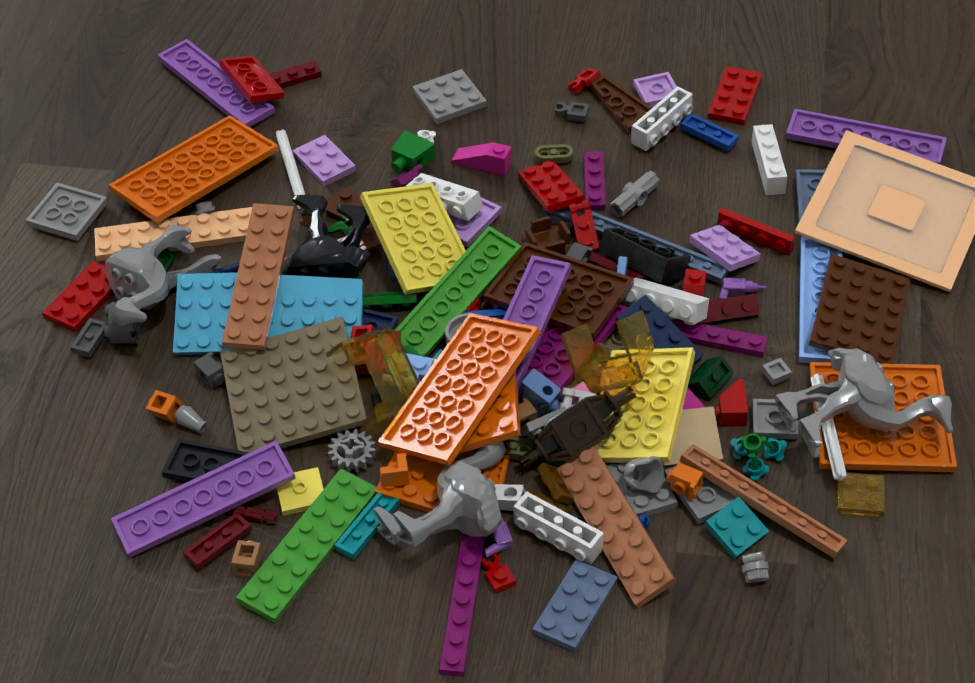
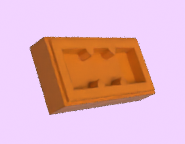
(499, 471)

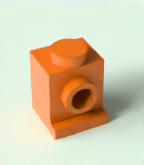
(164, 406)
(685, 480)

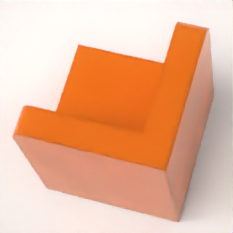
(397, 474)

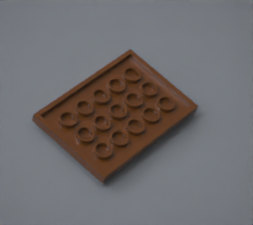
(587, 296)
(860, 309)

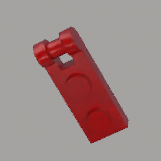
(584, 225)

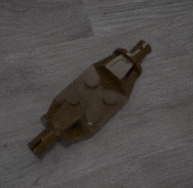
(577, 428)

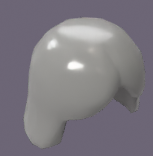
(647, 472)

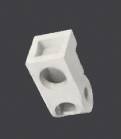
(508, 495)

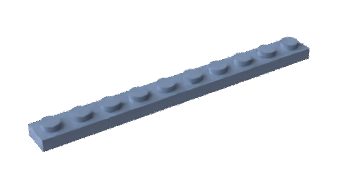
(714, 270)

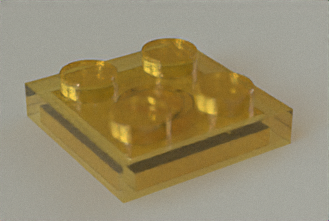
(861, 495)

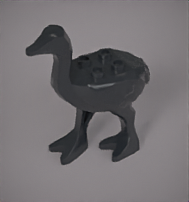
(323, 254)

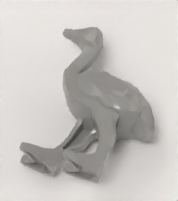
(141, 279)
(863, 395)
(465, 504)

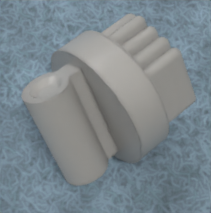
(755, 567)

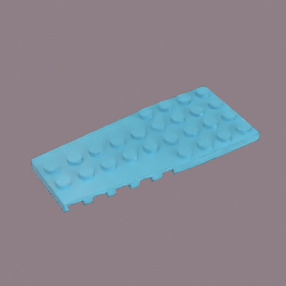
(300, 302)

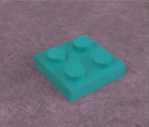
(736, 527)

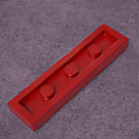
(756, 231)

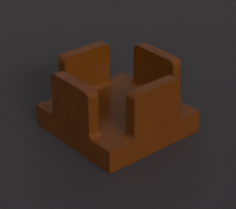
(552, 238)

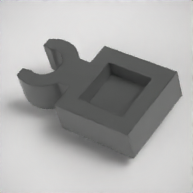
(574, 111)

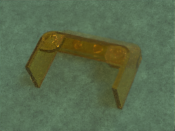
(593, 362)
(388, 368)

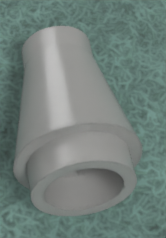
(190, 419)

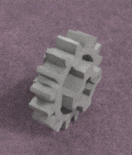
(352, 450)

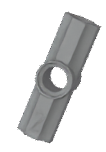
(634, 194)

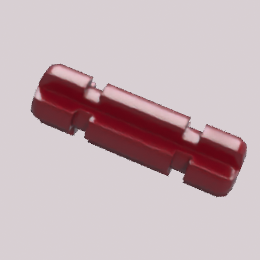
(257, 514)

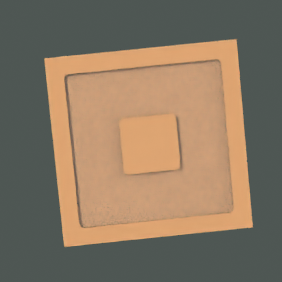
(893, 210)

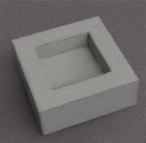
(776, 371)

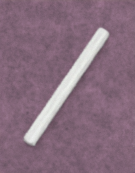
(290, 164)
(831, 439)

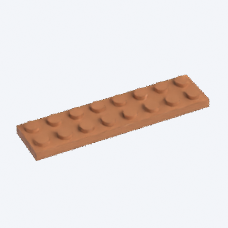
(258, 277)
(625, 538)

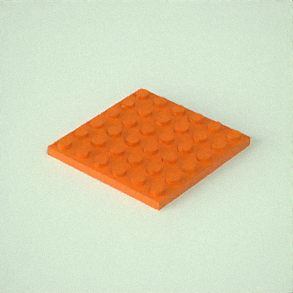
(915, 447)

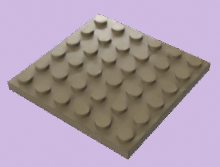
(293, 388)

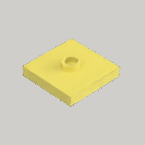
(301, 492)

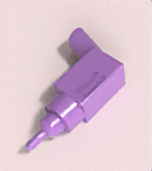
(738, 287)
(502, 540)

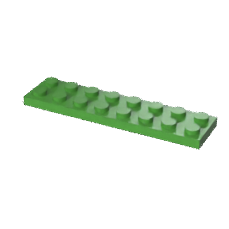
(457, 290)
(306, 546)

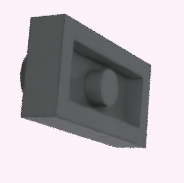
(89, 338)

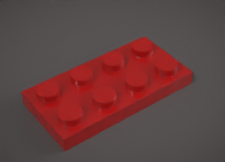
(251, 79)
(735, 95)
(550, 186)
(80, 298)

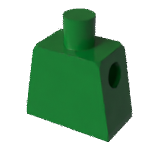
(411, 151)

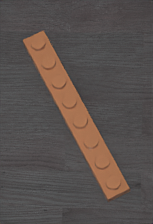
(764, 501)

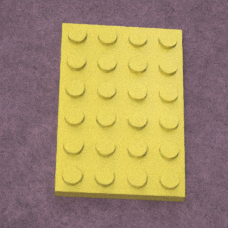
(414, 234)
(654, 416)

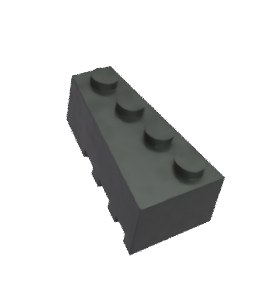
(644, 255)

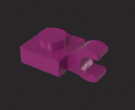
(406, 178)

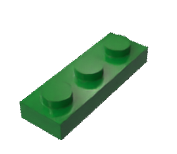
(388, 298)

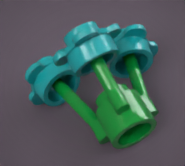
(753, 445)

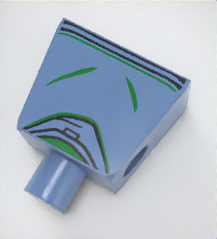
(540, 392)

